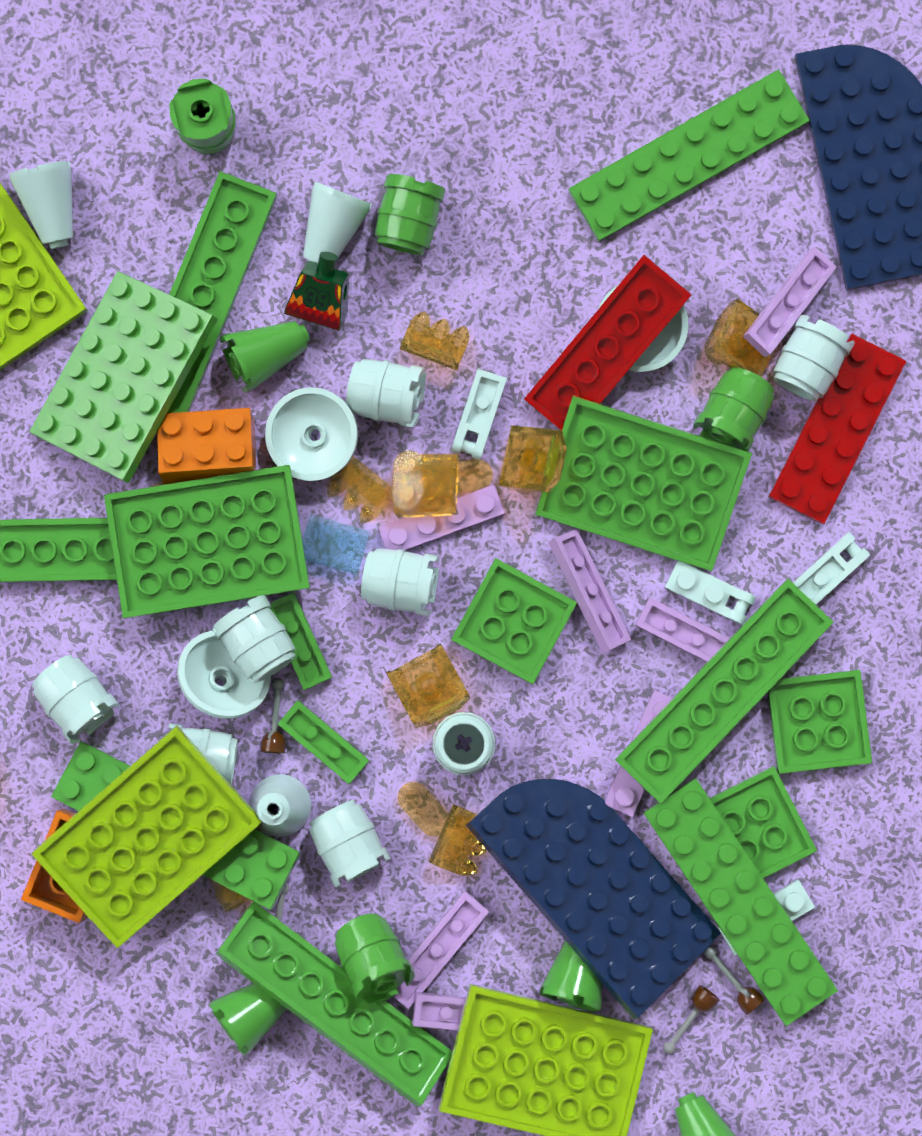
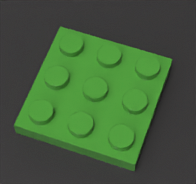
(514, 621)
(819, 722)
(765, 821)

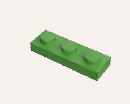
(309, 660)
(323, 742)

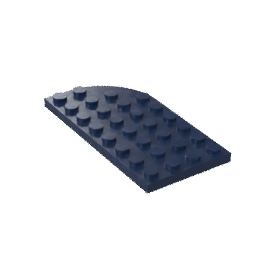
(869, 158)
(596, 886)

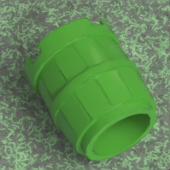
(204, 134)
(408, 214)
(736, 408)
(372, 958)

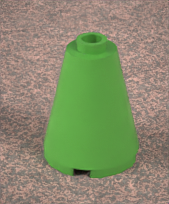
(263, 351)
(572, 982)
(247, 1015)
(699, 1118)

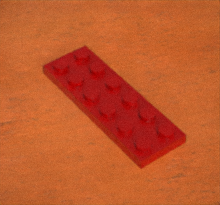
(610, 341)
(837, 431)

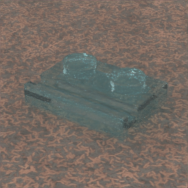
(334, 544)

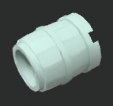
(811, 358)
(386, 391)
(400, 580)
(255, 640)
(73, 697)
(216, 746)
(481, 747)
(347, 842)

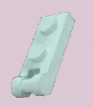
(479, 413)
(831, 569)
(709, 591)

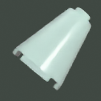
(47, 200)
(332, 221)
(292, 800)

